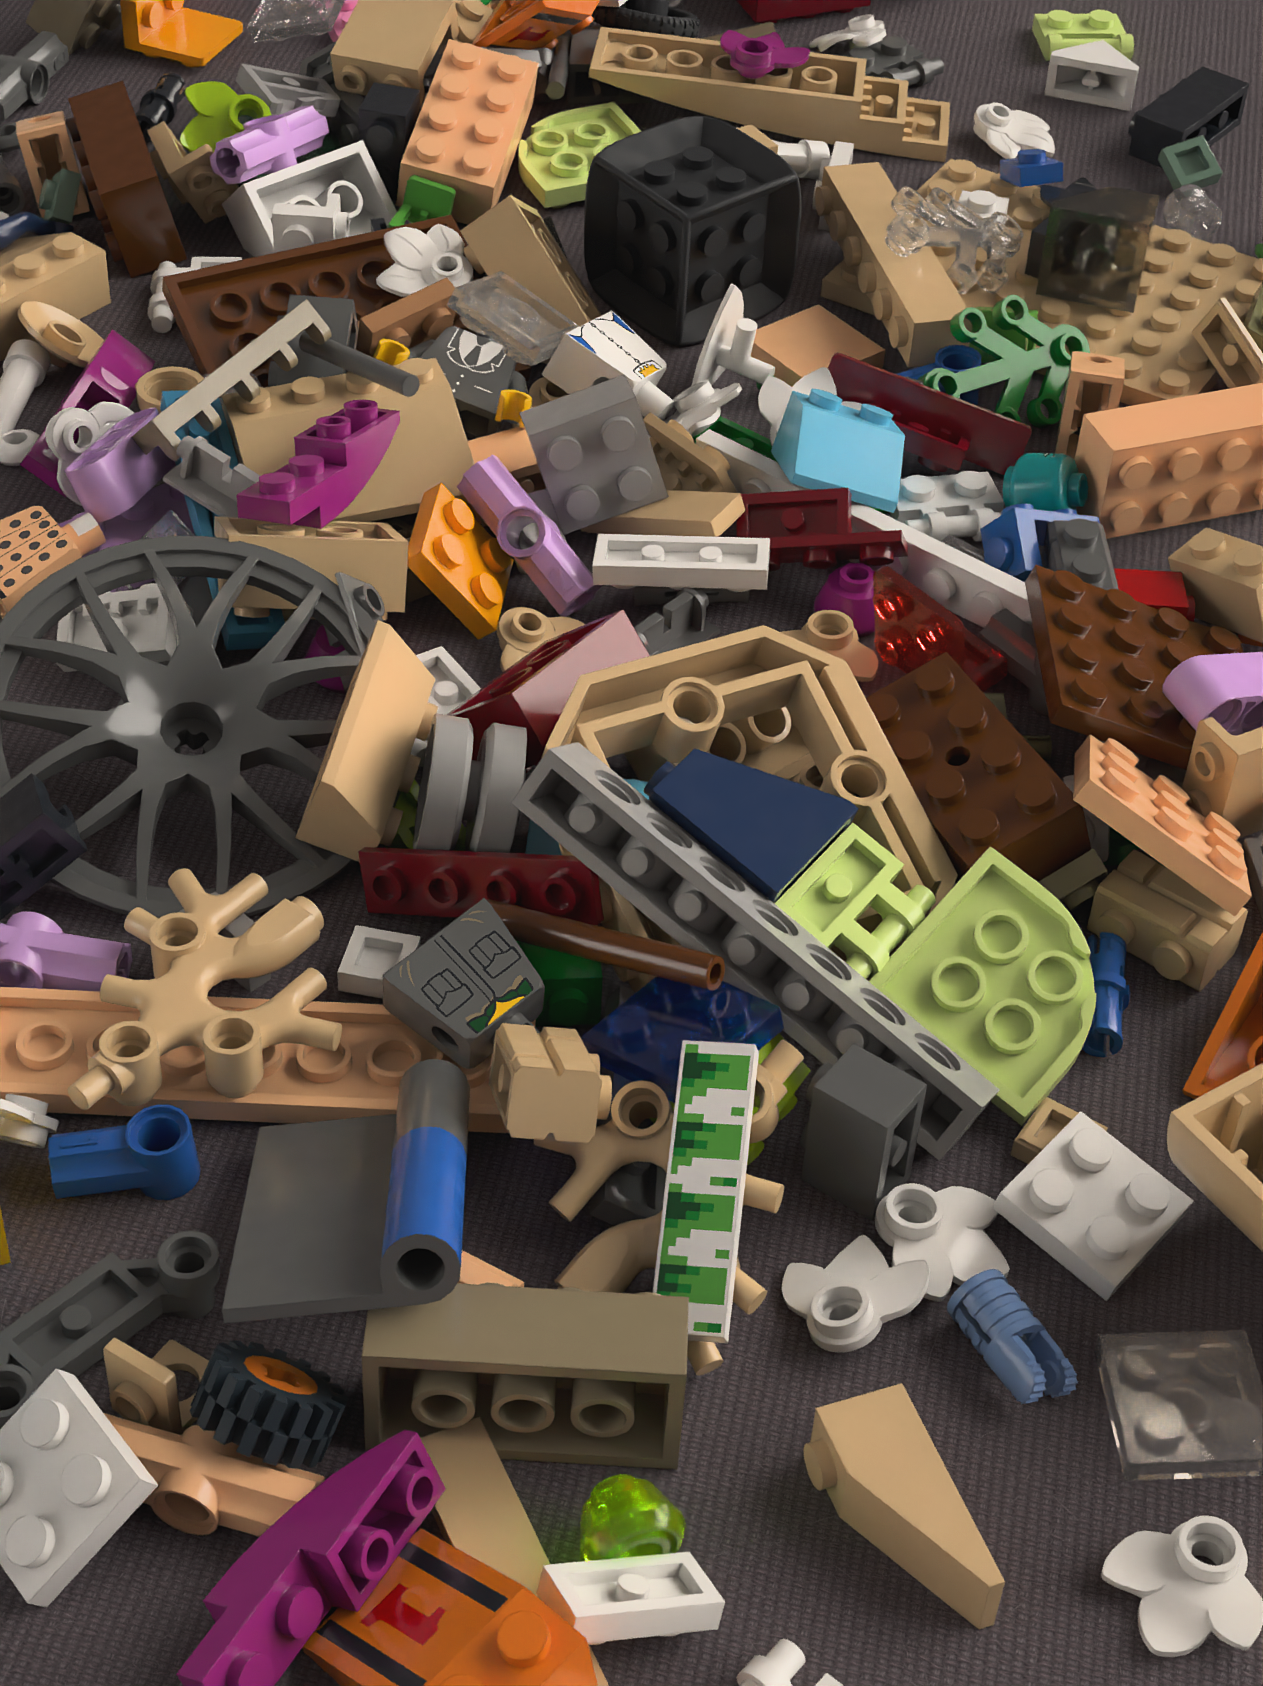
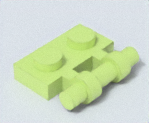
(842, 887)

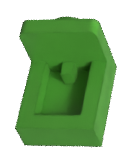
(424, 201)

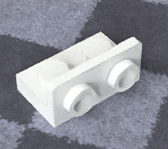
(137, 613)

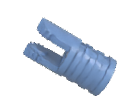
(1011, 1338)

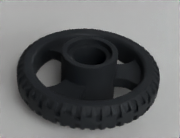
(649, 17)

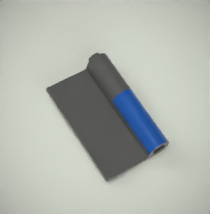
(356, 1207)

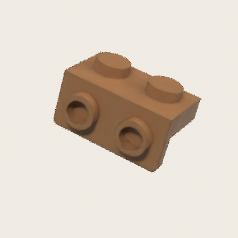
(408, 320)

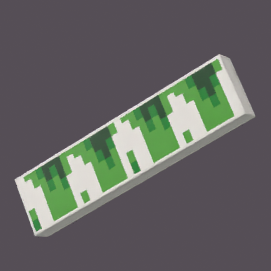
(706, 1183)

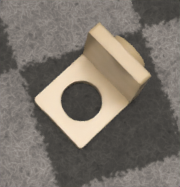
(147, 1388)

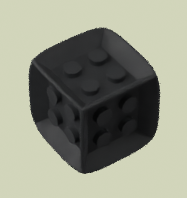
(684, 218)

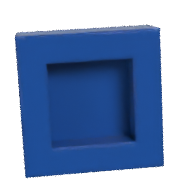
(1031, 169)

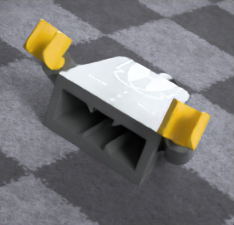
(478, 373)

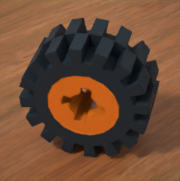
(268, 1404)

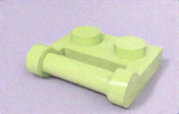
(1063, 30)

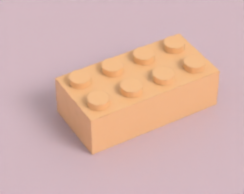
(470, 126)
(1173, 460)

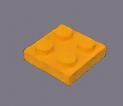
(459, 560)

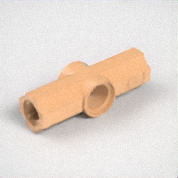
(211, 1482)

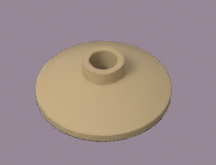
(59, 333)

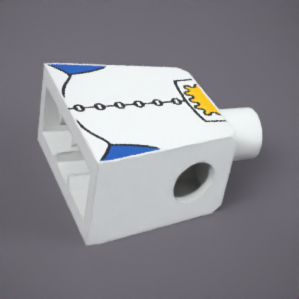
(606, 351)

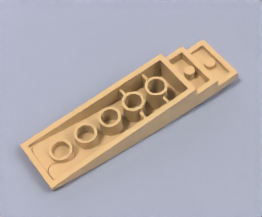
(816, 102)

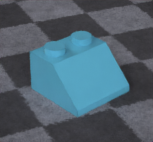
(841, 447)

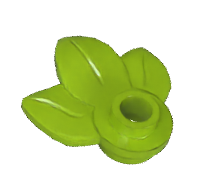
(218, 113)

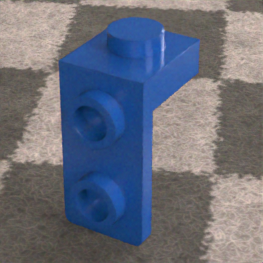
(1015, 537)

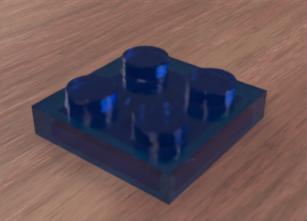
(647, 1030)

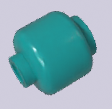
(1045, 482)

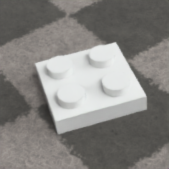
(1092, 1205)
(62, 1487)

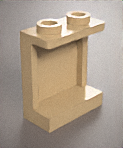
(391, 43)
(1227, 775)

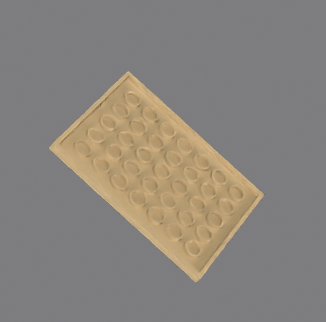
(1157, 341)

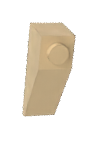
(901, 1498)

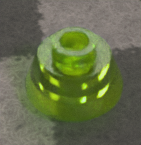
(629, 1520)

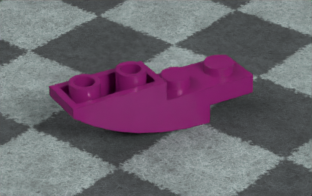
(106, 378)
(327, 469)
(313, 1558)

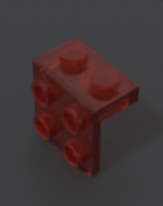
(917, 629)

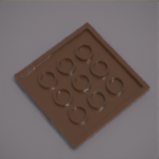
(1109, 659)

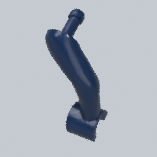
(28, 223)

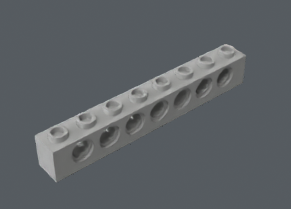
(763, 948)

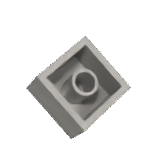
(594, 454)

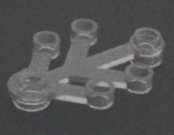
(995, 234)

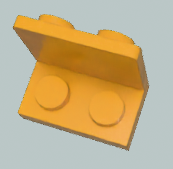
(175, 32)

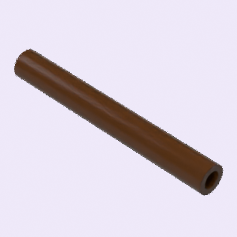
(612, 946)

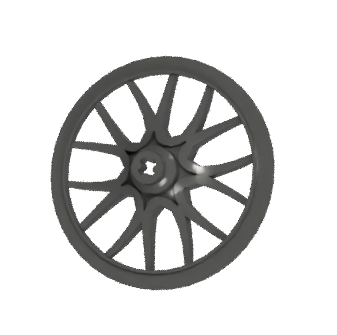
(181, 705)

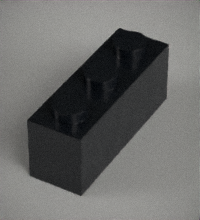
(1197, 106)

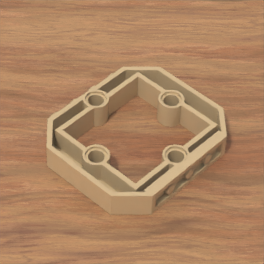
(738, 679)

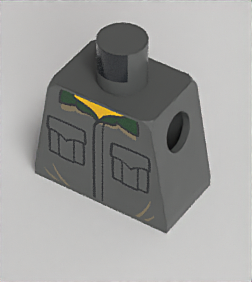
(465, 986)

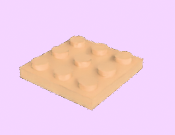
(1161, 822)

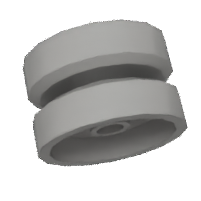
(469, 789)

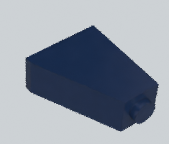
(750, 818)

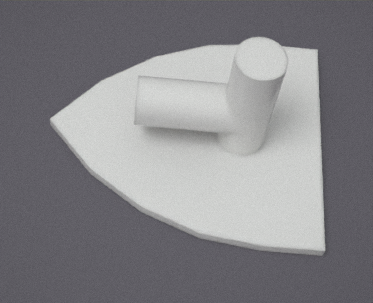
(731, 344)

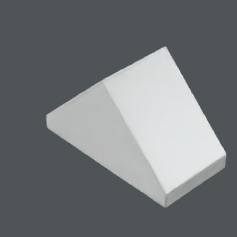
(1092, 75)

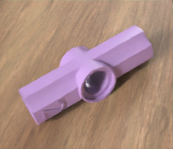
(269, 144)
(507, 511)
(43, 957)

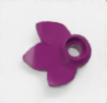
(761, 55)

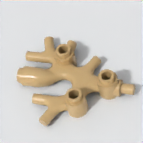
(175, 1007)
(626, 1249)

